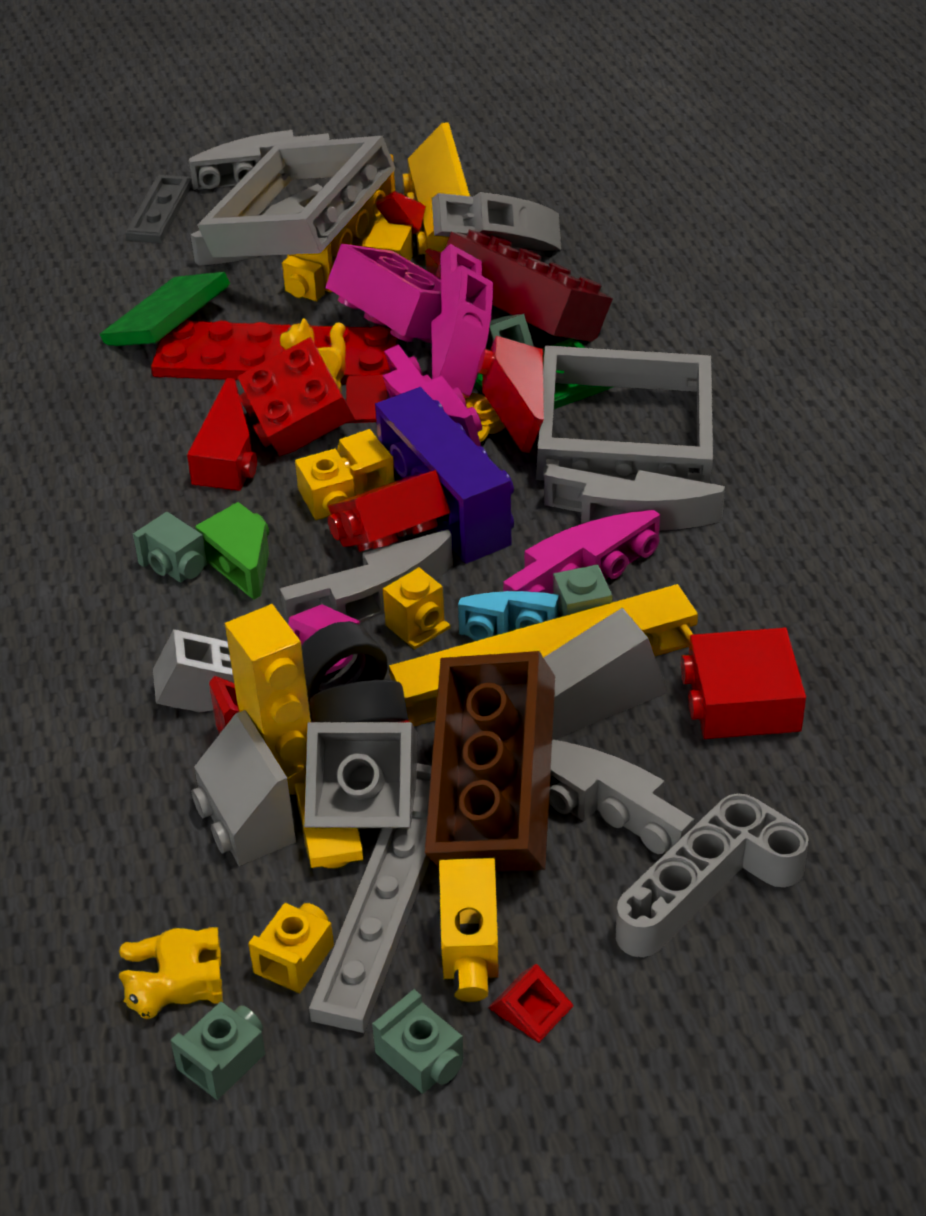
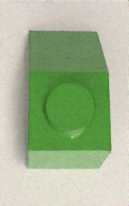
(237, 547)

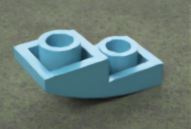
(499, 612)

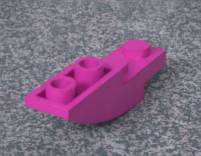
(465, 319)
(407, 375)
(603, 542)

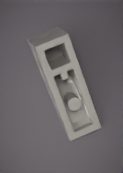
(187, 667)

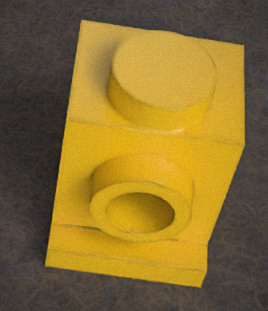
(366, 461)
(415, 608)
(292, 946)

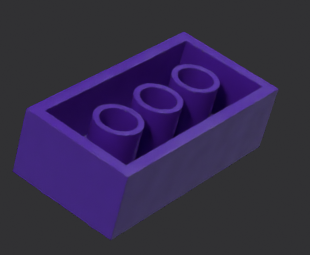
(475, 489)

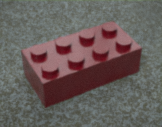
(537, 290)

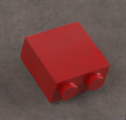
(293, 398)
(379, 514)
(744, 683)

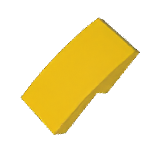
(328, 845)

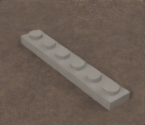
(375, 921)

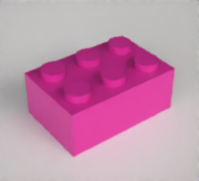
(387, 290)

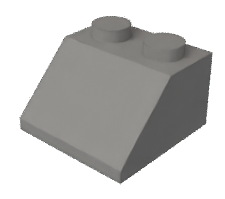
(360, 774)
(244, 793)

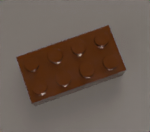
(492, 760)

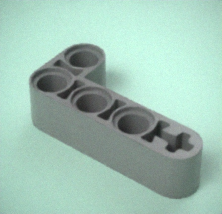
(728, 838)

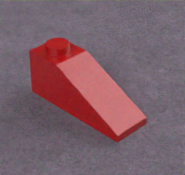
(515, 387)
(222, 447)

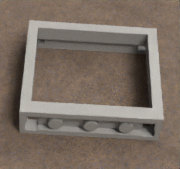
(356, 170)
(630, 370)

